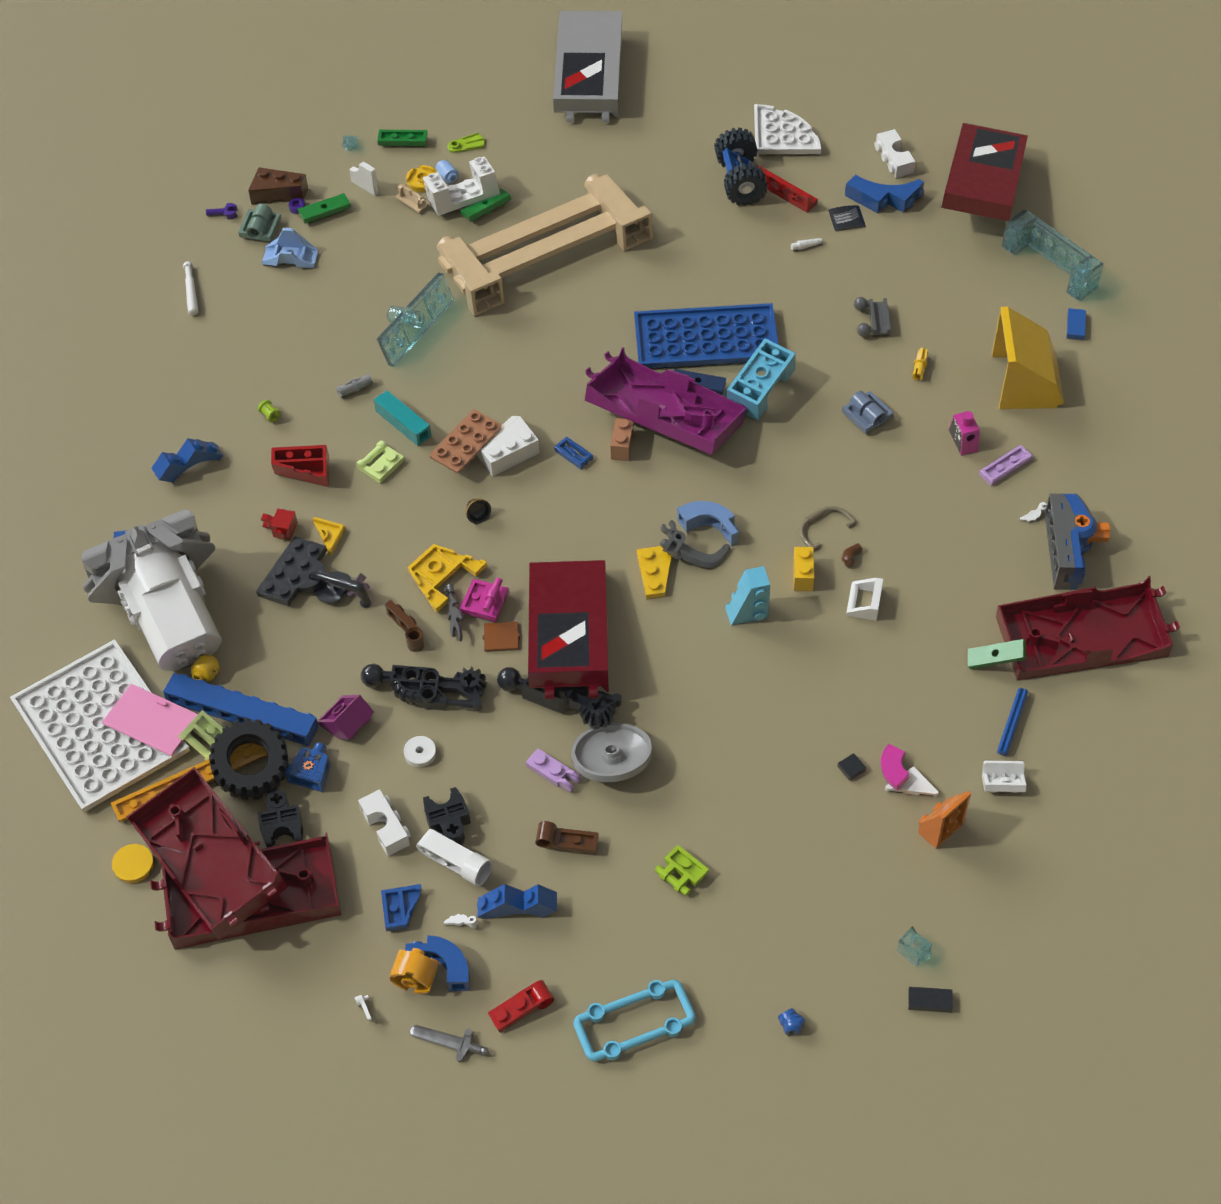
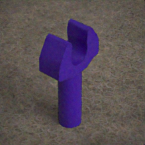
(229, 211)

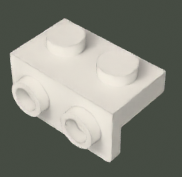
(1004, 776)

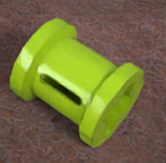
(269, 410)

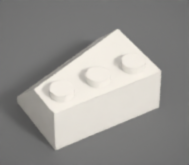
(509, 446)

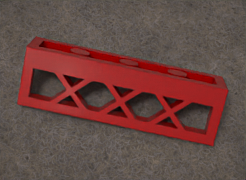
(789, 192)

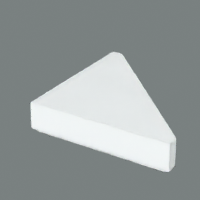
(915, 785)

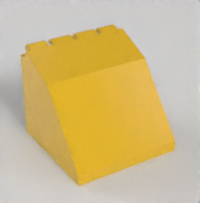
(1032, 364)

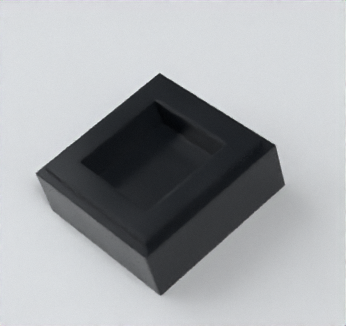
(851, 766)

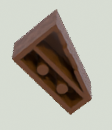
(277, 185)

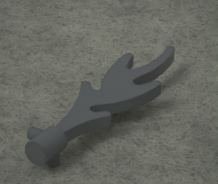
(454, 613)

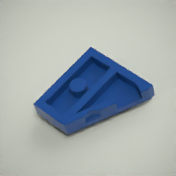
(399, 906)

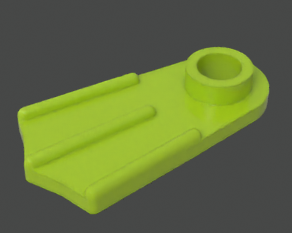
(467, 143)

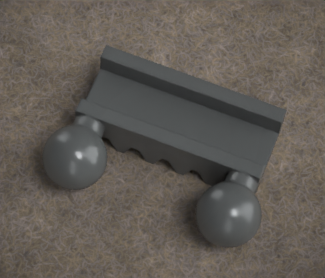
(878, 315)

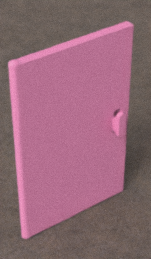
(148, 721)

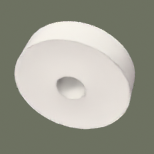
(419, 759)

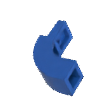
(450, 957)

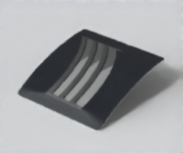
(846, 217)

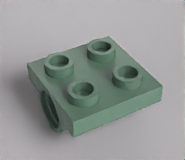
(260, 223)

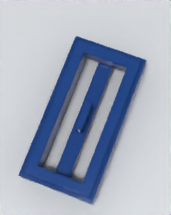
(571, 455)

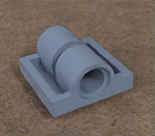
(867, 411)

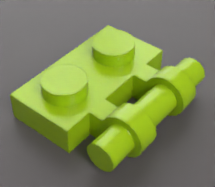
(685, 865)

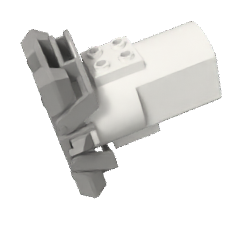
(158, 586)

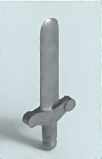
(463, 1044)

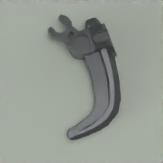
(678, 549)

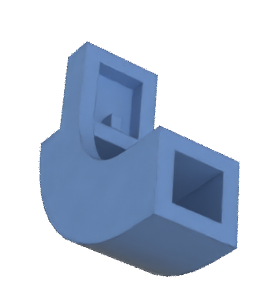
(708, 514)

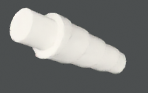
(803, 244)

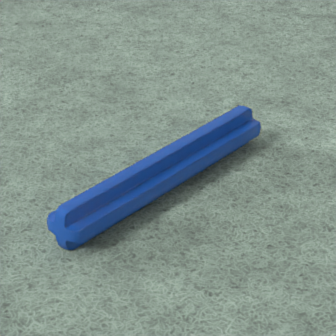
(1012, 722)

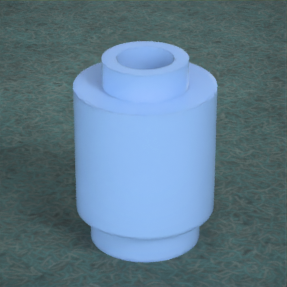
(447, 171)

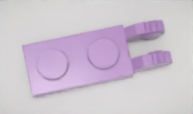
(552, 770)

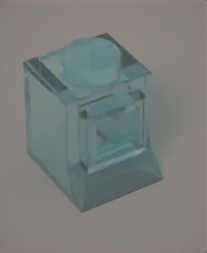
(908, 951)

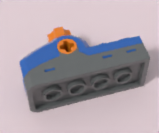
(1069, 535)

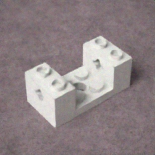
(447, 199)

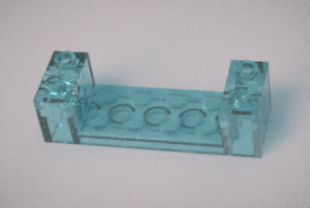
(1029, 230)

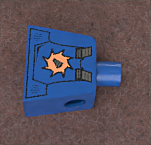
(309, 768)

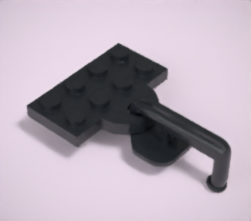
(302, 571)

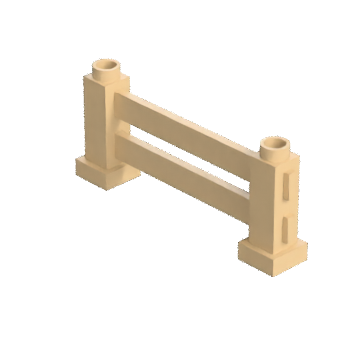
(484, 282)

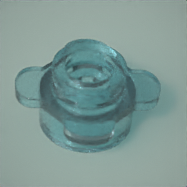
(350, 142)

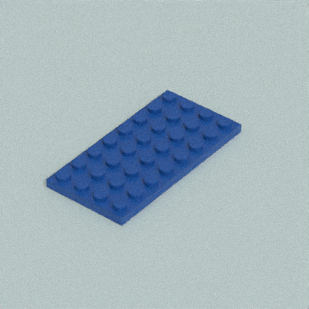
(702, 334)

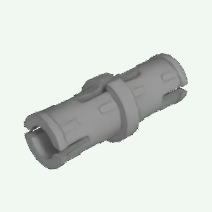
(354, 385)

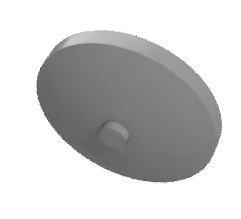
(611, 752)

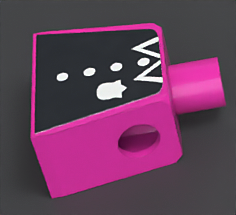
(963, 427)

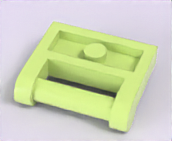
(384, 465)
(205, 728)

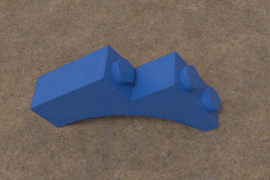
(878, 196)

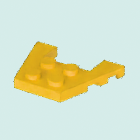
(437, 566)

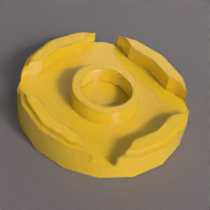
(415, 177)
(132, 863)

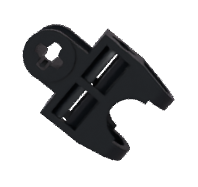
(448, 817)
(280, 819)

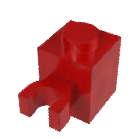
(282, 524)

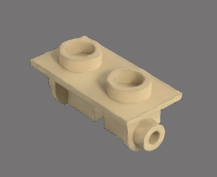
(411, 198)

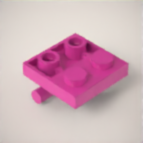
(485, 599)

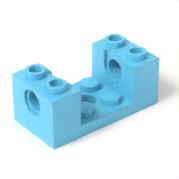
(753, 389)

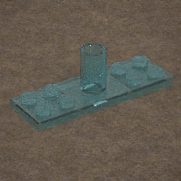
(413, 321)

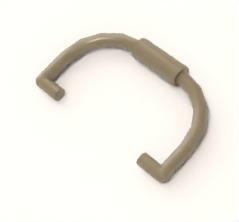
(818, 513)

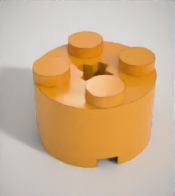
(413, 971)

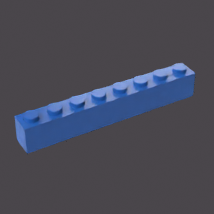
(236, 706)

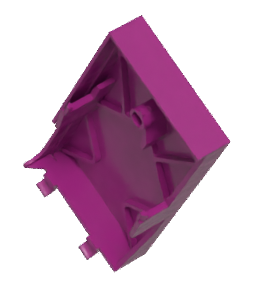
(665, 402)

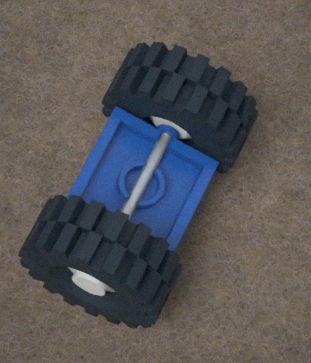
(743, 181)

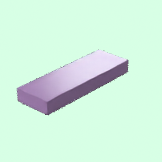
(1006, 465)

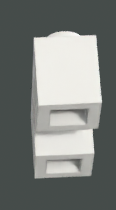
(889, 147)
(377, 808)

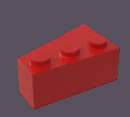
(302, 463)

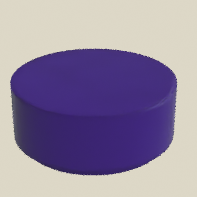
(295, 204)

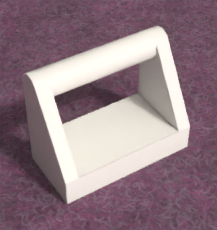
(866, 612)

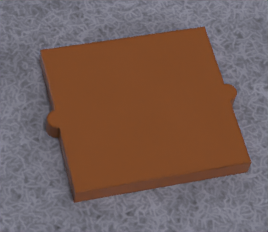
(501, 636)

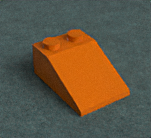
(944, 819)

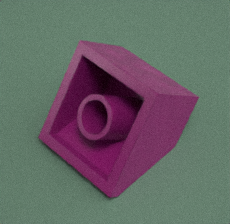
(346, 716)

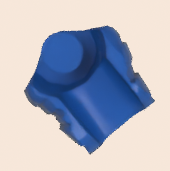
(791, 1021)

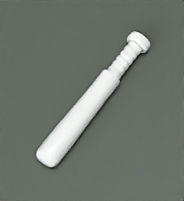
(192, 304)

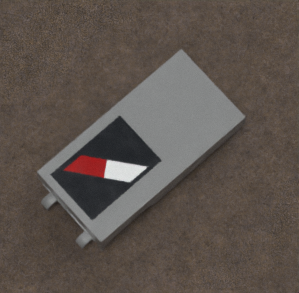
(588, 63)

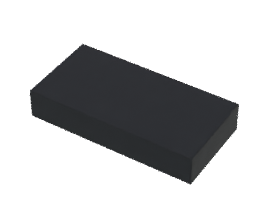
(930, 999)

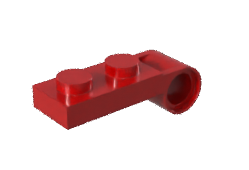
(521, 1004)

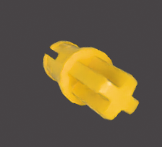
(920, 364)

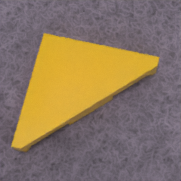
(329, 532)

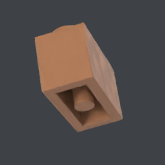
(622, 439)

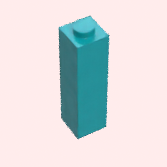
(402, 418)

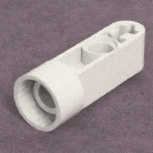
(455, 857)

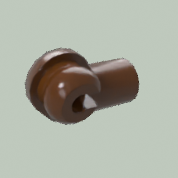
(849, 553)

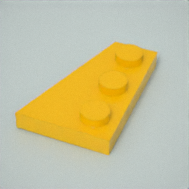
(654, 570)

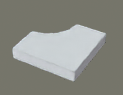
(365, 178)

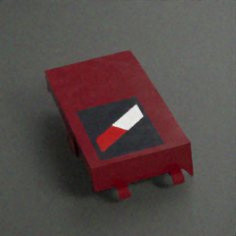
(985, 172)
(568, 626)

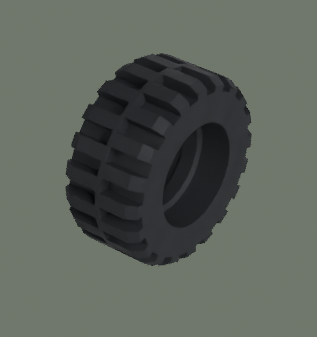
(242, 734)

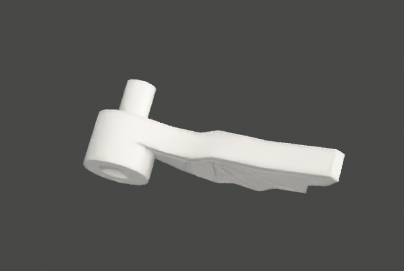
(1034, 514)
(462, 919)
(360, 1001)

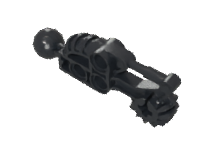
(417, 689)
(593, 711)

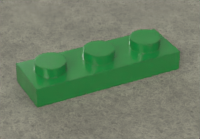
(402, 137)

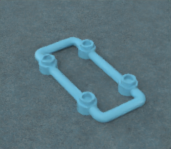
(613, 1049)

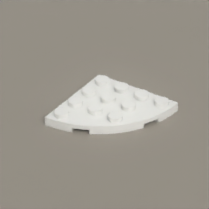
(783, 132)

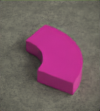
(892, 766)

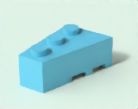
(751, 598)

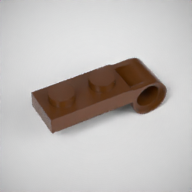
(408, 624)
(566, 839)

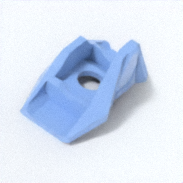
(281, 250)

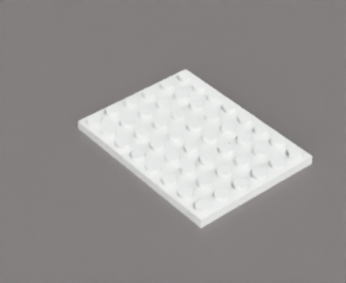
(67, 720)

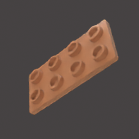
(465, 441)

